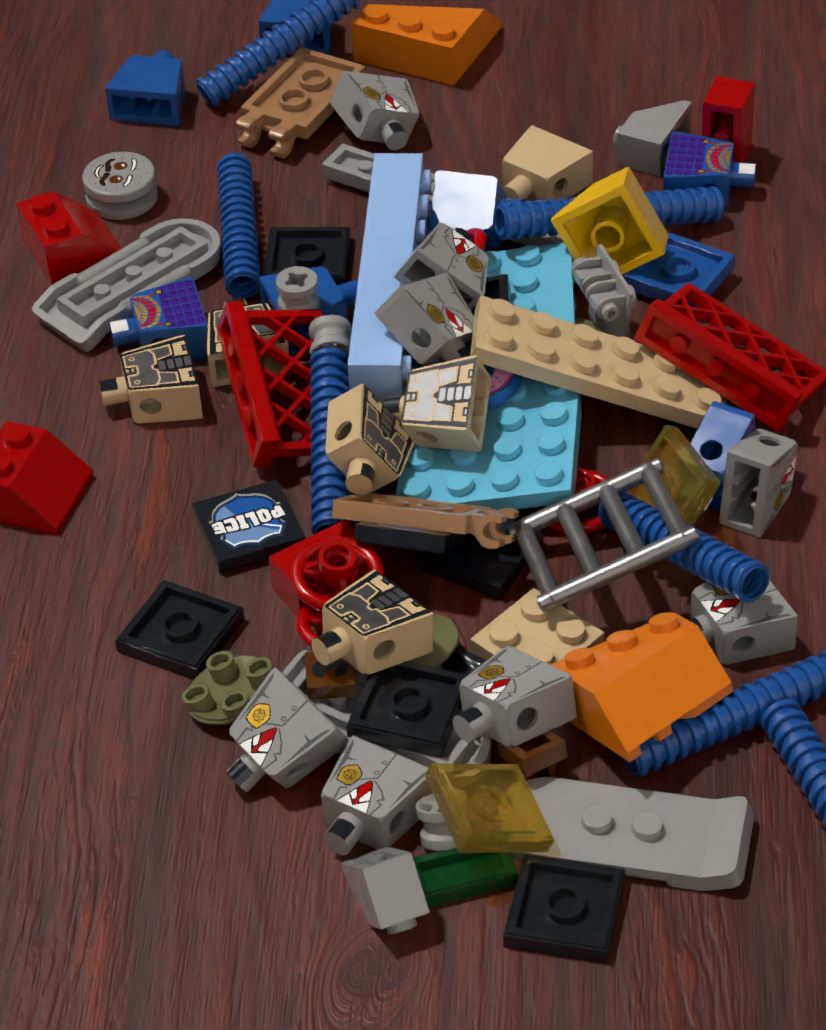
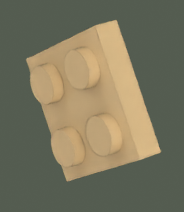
(535, 632)

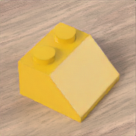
(616, 216)

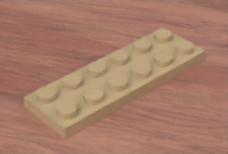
(587, 362)

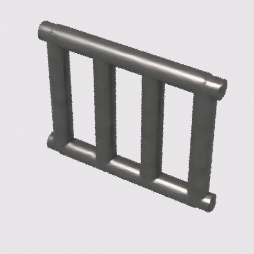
(637, 554)

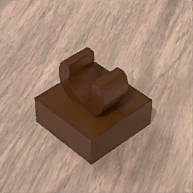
(536, 754)

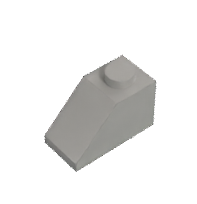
(646, 136)
(387, 888)

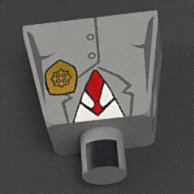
(376, 107)
(450, 252)
(429, 319)
(758, 464)
(742, 629)
(514, 699)
(282, 735)
(371, 797)

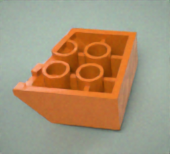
(422, 39)
(644, 682)

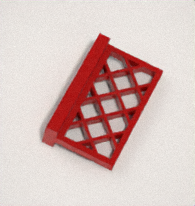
(734, 373)
(250, 378)

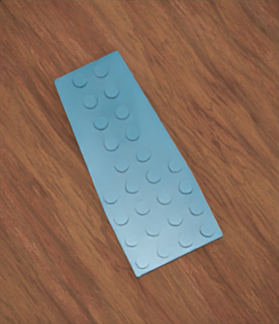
(533, 436)

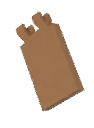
(293, 100)
(428, 516)

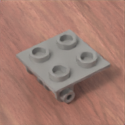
(606, 292)

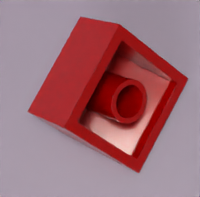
(63, 235)
(38, 478)

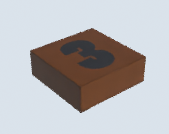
(329, 680)

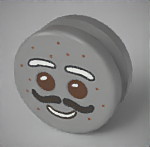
(120, 185)

